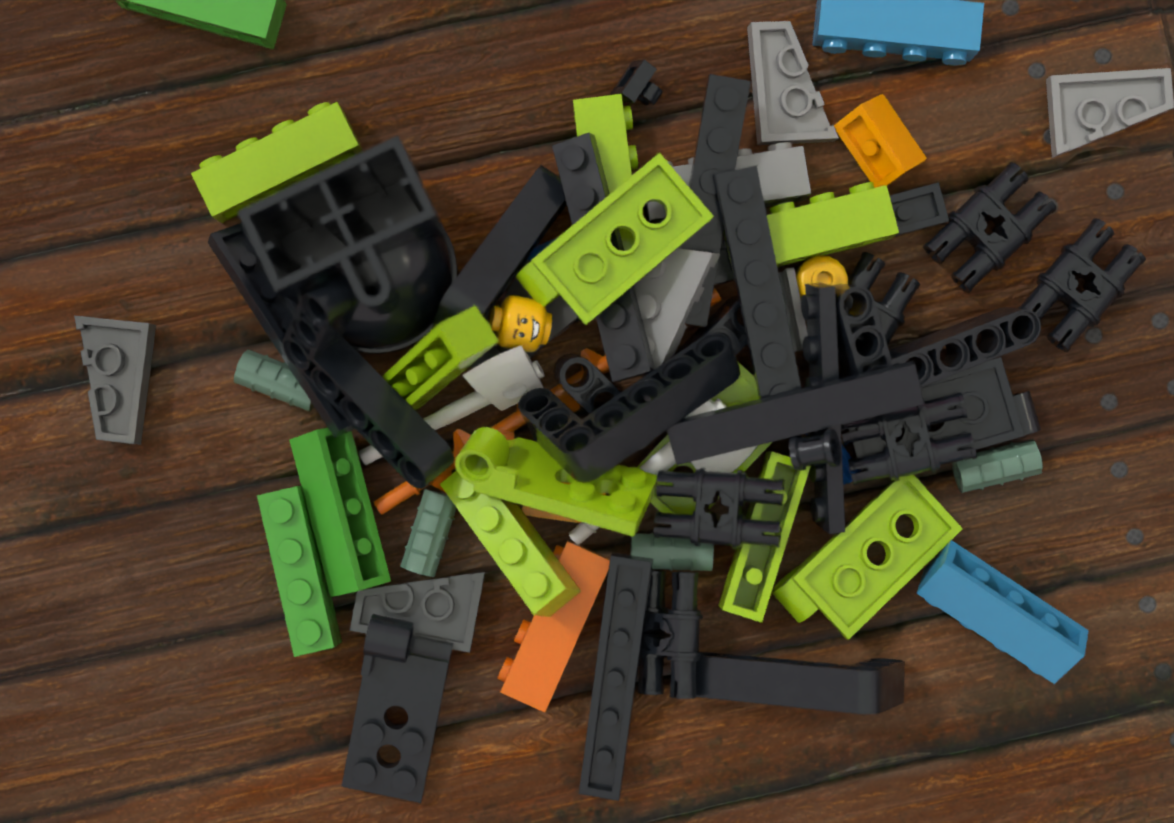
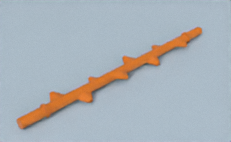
(506, 427)

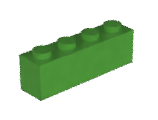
(243, 20)
(340, 511)
(299, 572)

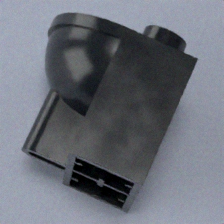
(374, 228)

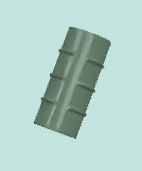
(270, 378)
(998, 466)
(429, 533)
(672, 553)

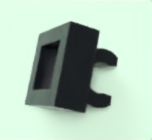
(636, 85)

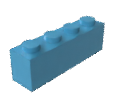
(902, 27)
(1003, 612)

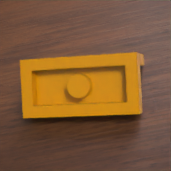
(879, 141)

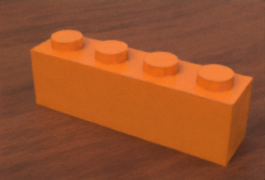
(550, 640)

